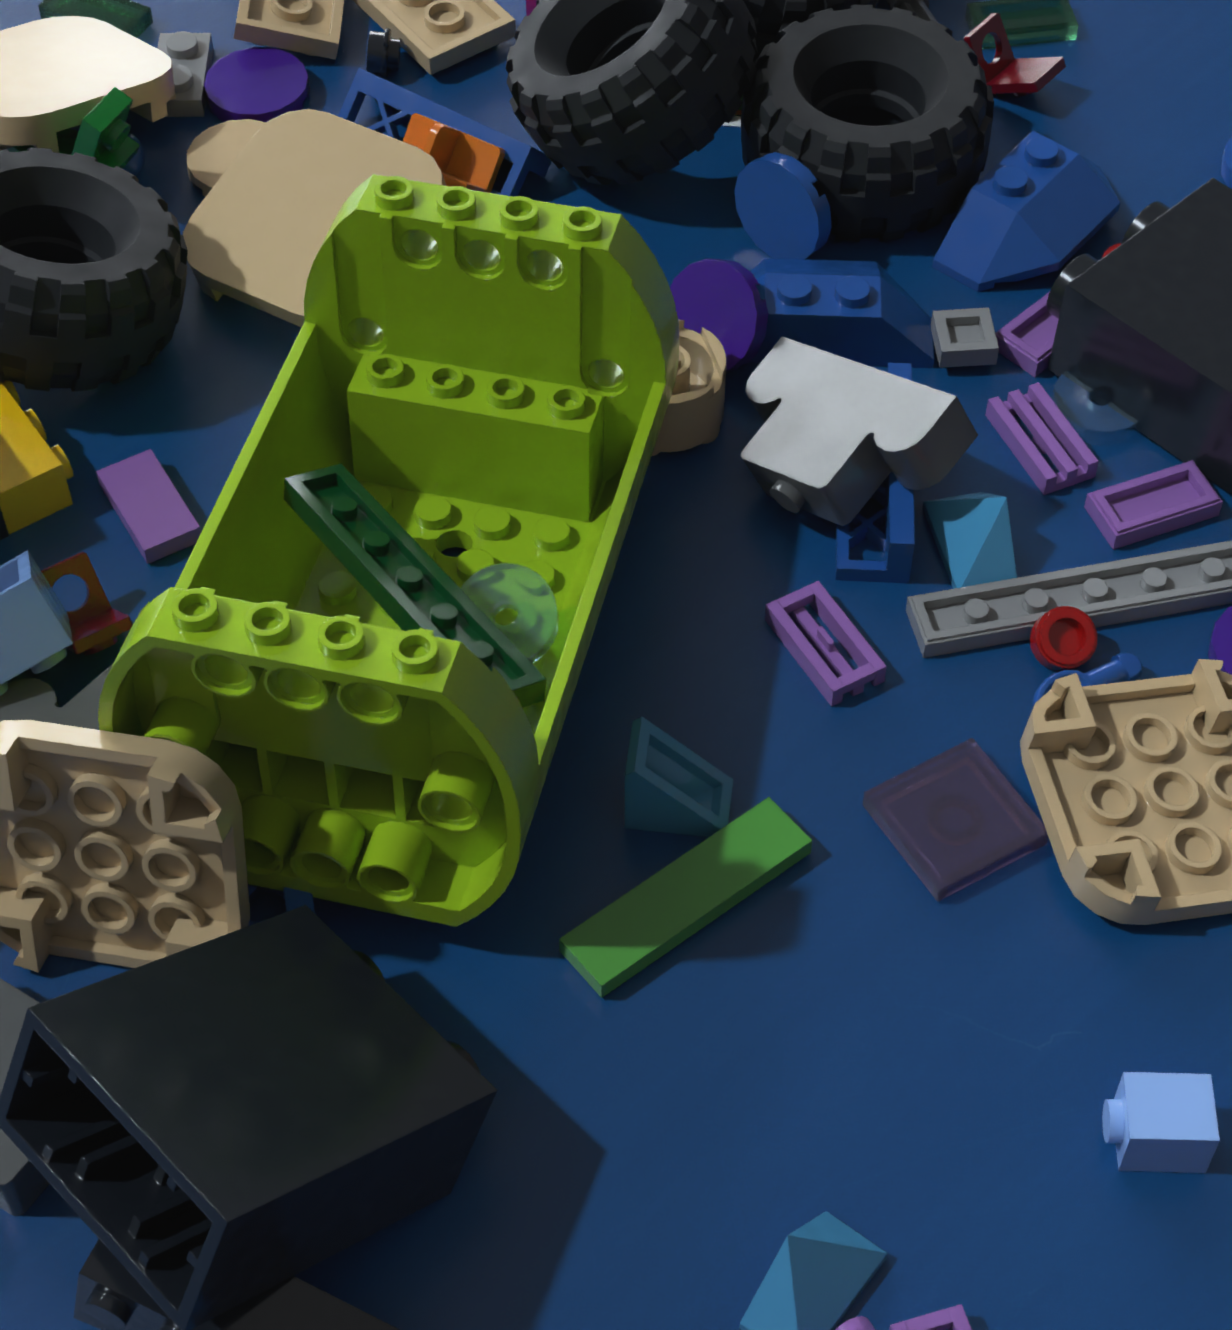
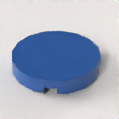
(782, 207)

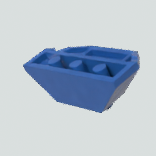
(1026, 216)
(844, 310)

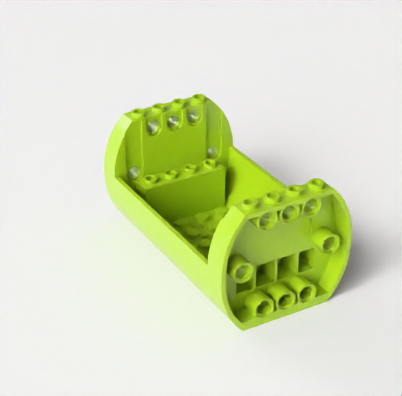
(497, 397)

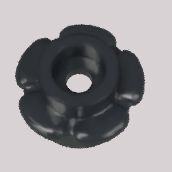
(383, 53)

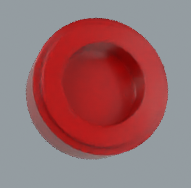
(1063, 638)

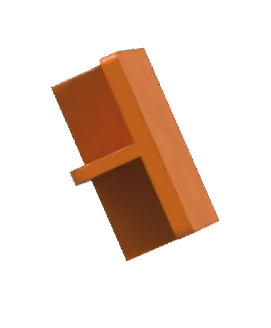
(460, 156)

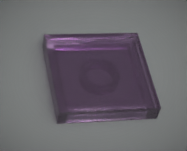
(955, 819)

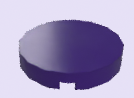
(256, 84)
(725, 302)

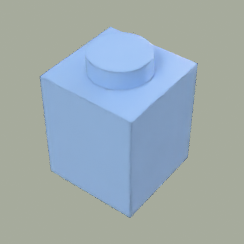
(1162, 1122)

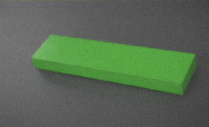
(684, 896)

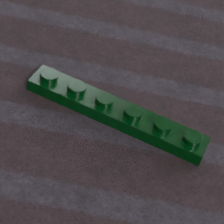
(402, 573)

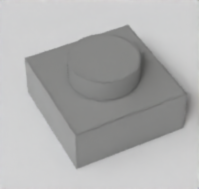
(964, 337)

